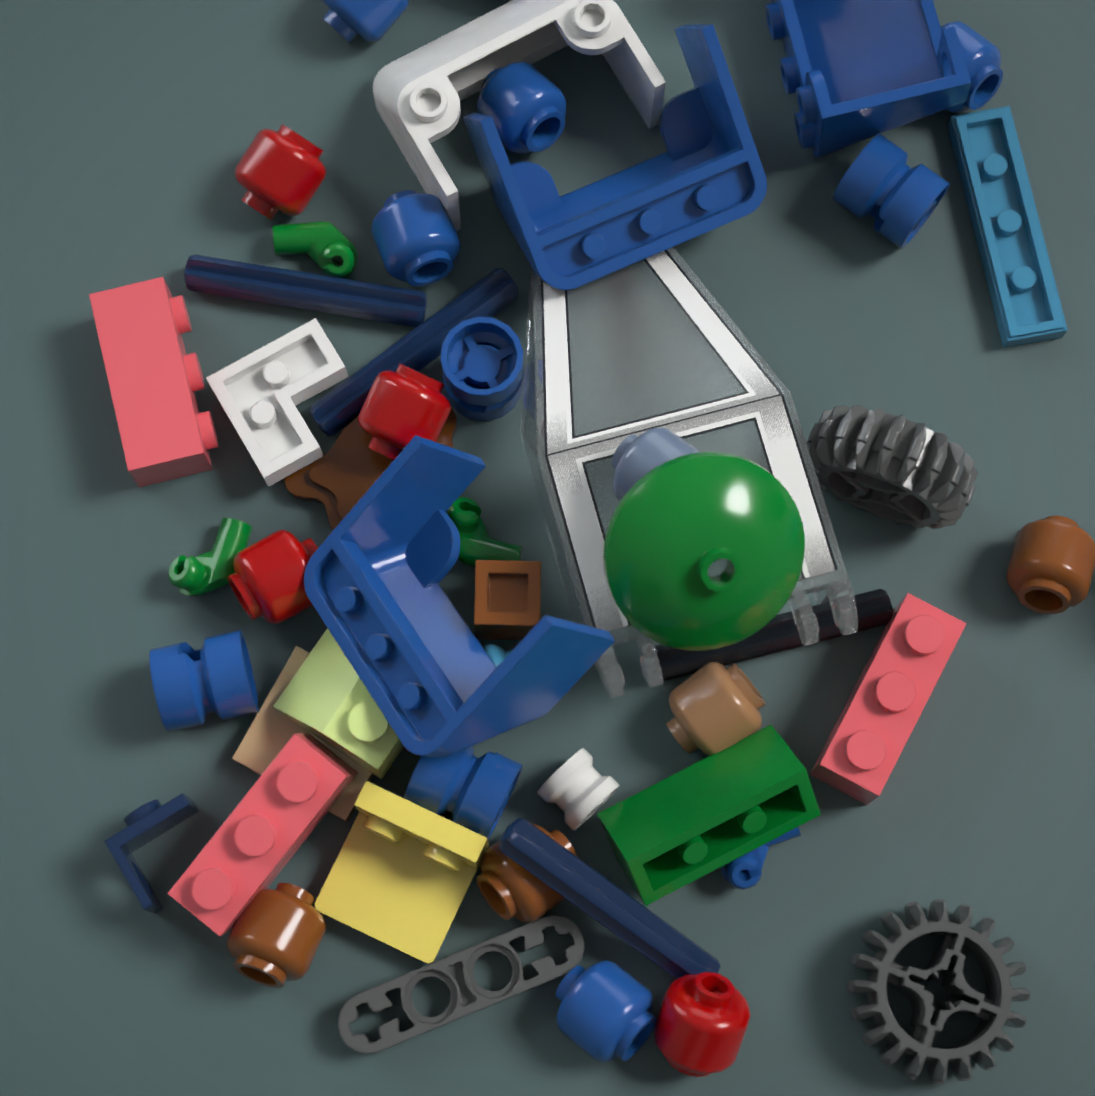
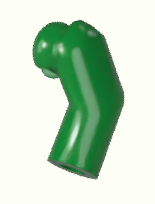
(320, 242)
(475, 538)
(210, 570)

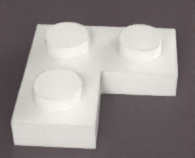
(263, 393)

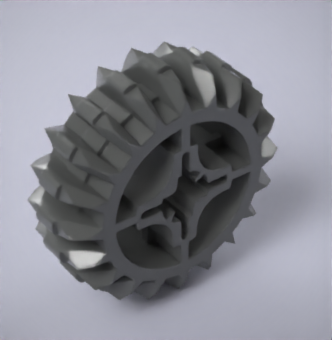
(891, 466)
(992, 1010)

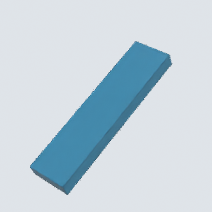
(1006, 227)

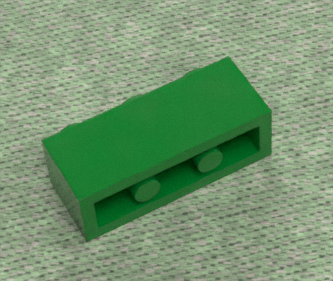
(709, 814)

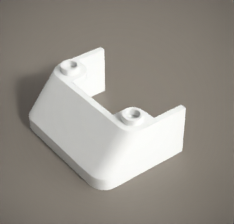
(424, 88)

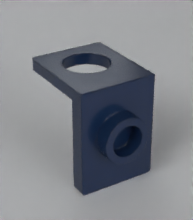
(142, 827)

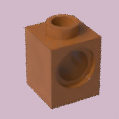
(506, 598)

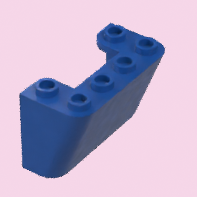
(865, 66)

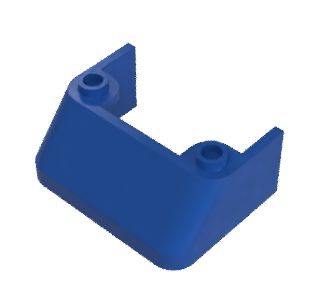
(692, 188)
(402, 633)

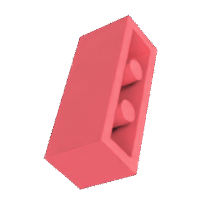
(153, 381)
(888, 699)
(263, 832)

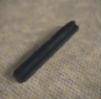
(778, 635)

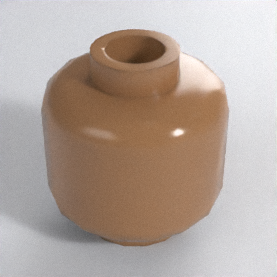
(714, 709)

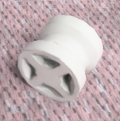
(578, 789)

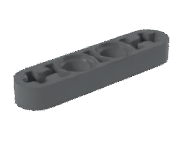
(459, 976)

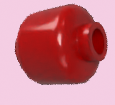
(280, 172)
(402, 407)
(271, 577)
(701, 1024)

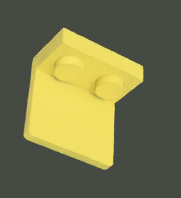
(401, 873)

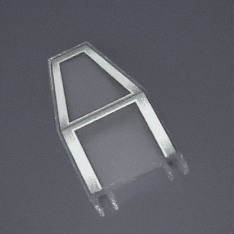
(642, 356)

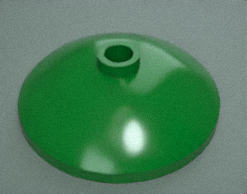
(684, 521)

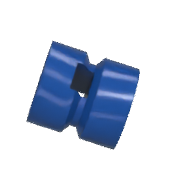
(890, 190)
(482, 368)
(203, 681)
(466, 786)

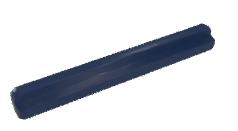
(305, 290)
(414, 349)
(604, 901)

